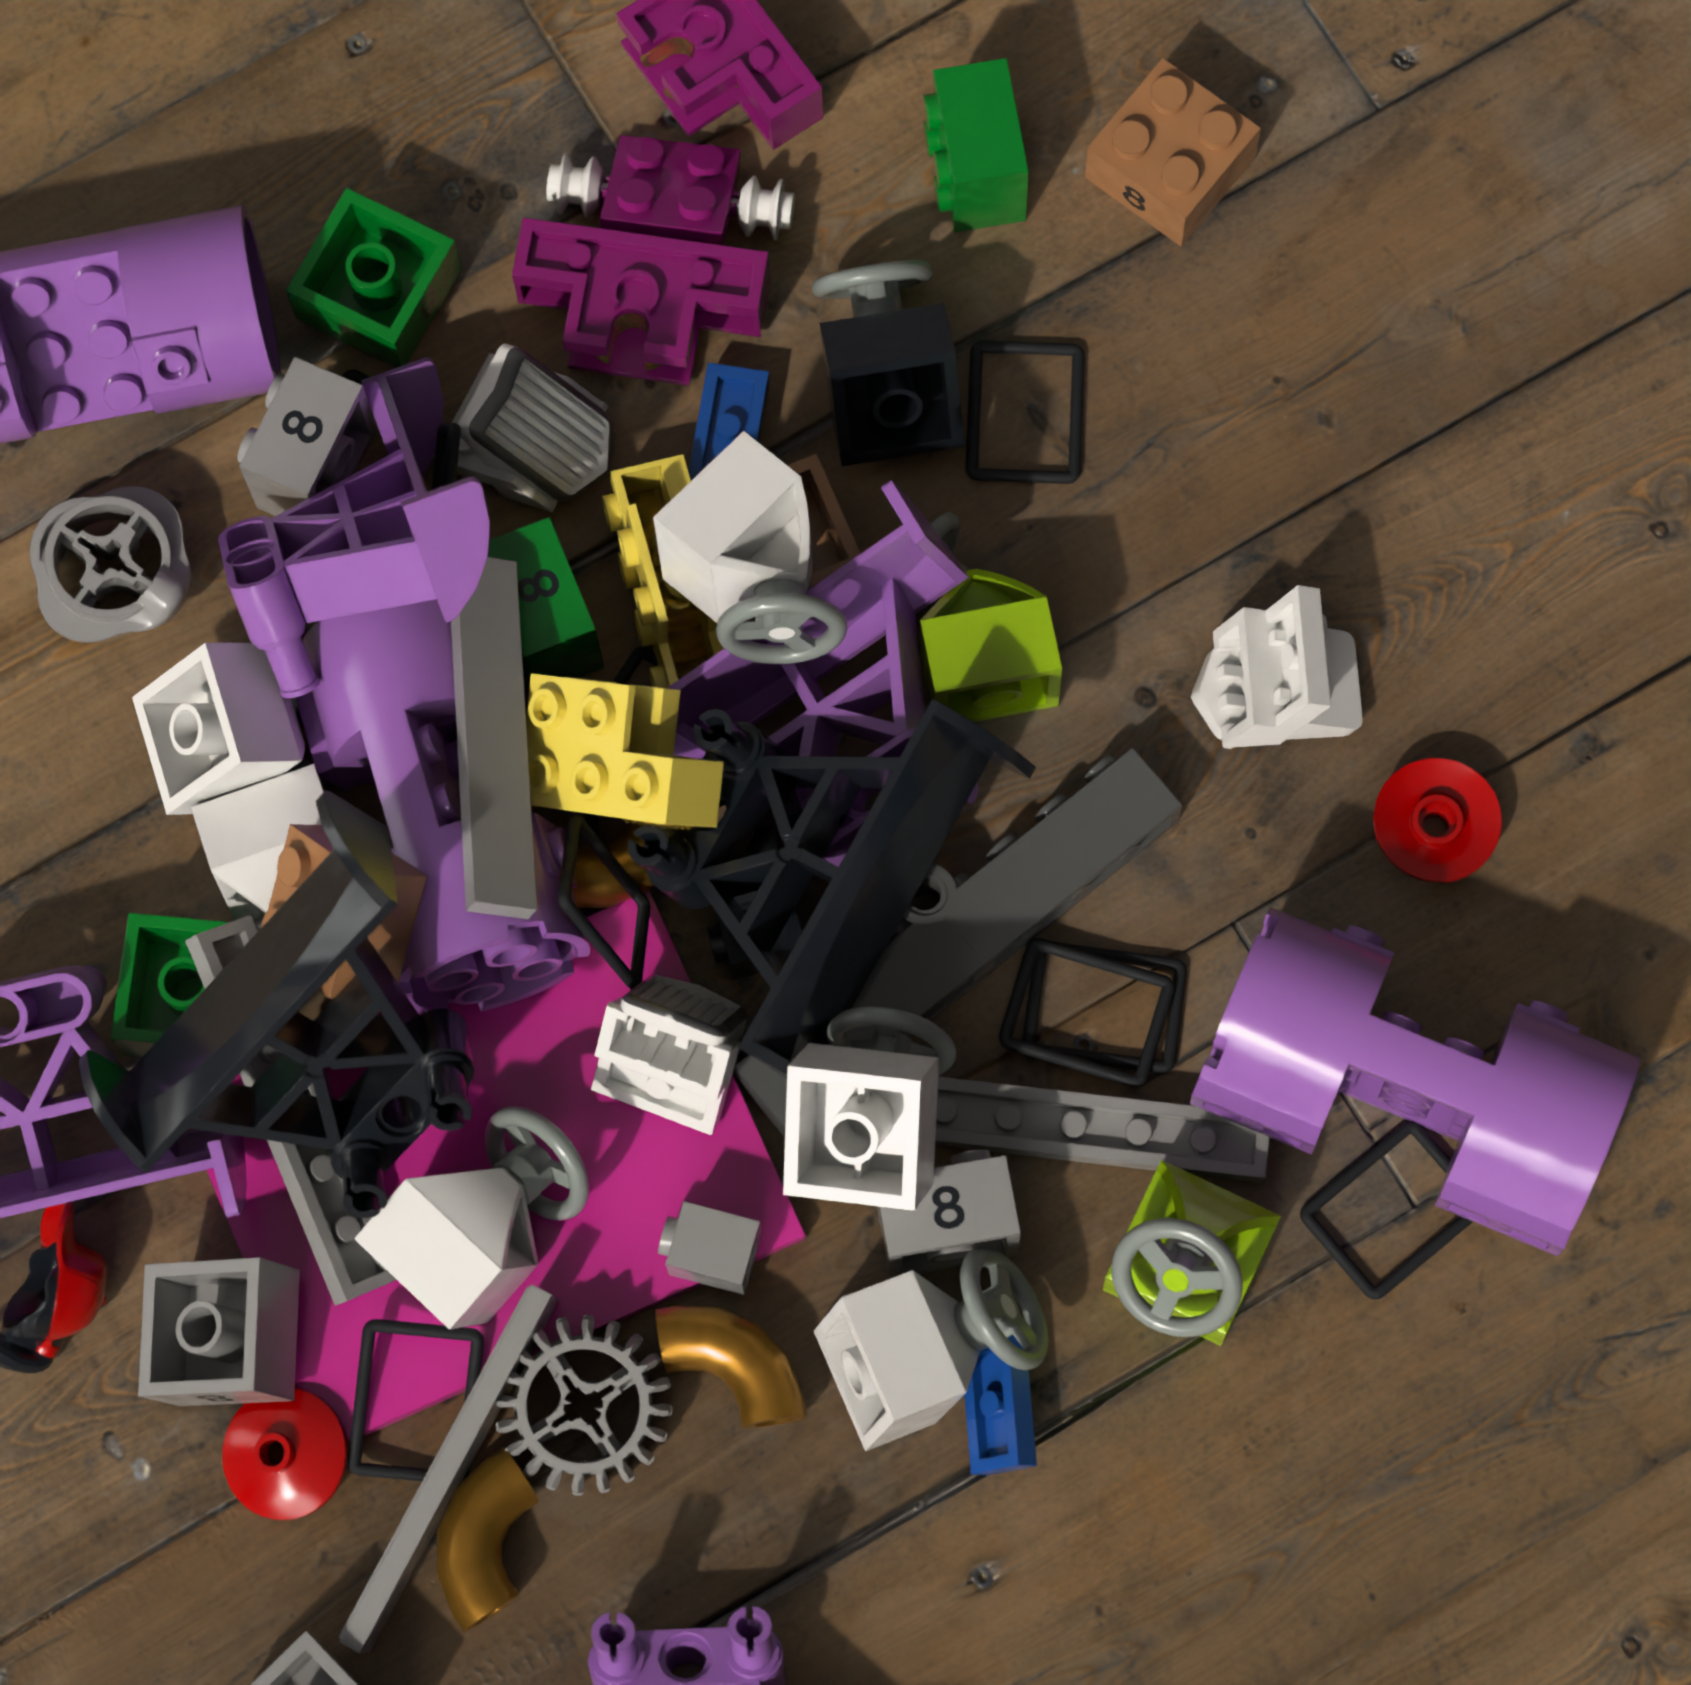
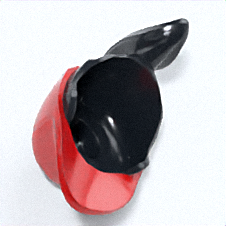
(57, 1297)

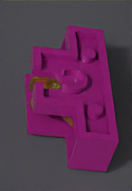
(720, 56)
(638, 296)

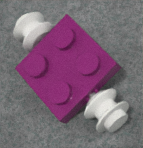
(671, 191)

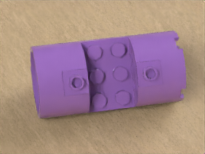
(134, 322)
(391, 723)
(1524, 1124)

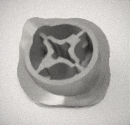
(63, 530)

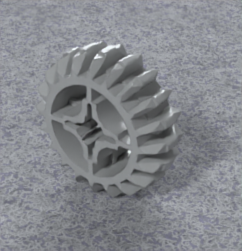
(613, 1453)

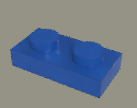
(729, 404)
(999, 1416)

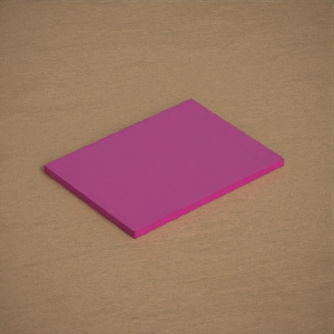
(595, 1263)

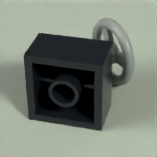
(889, 366)

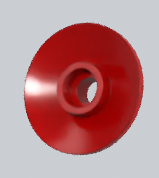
(1443, 791)
(311, 1463)

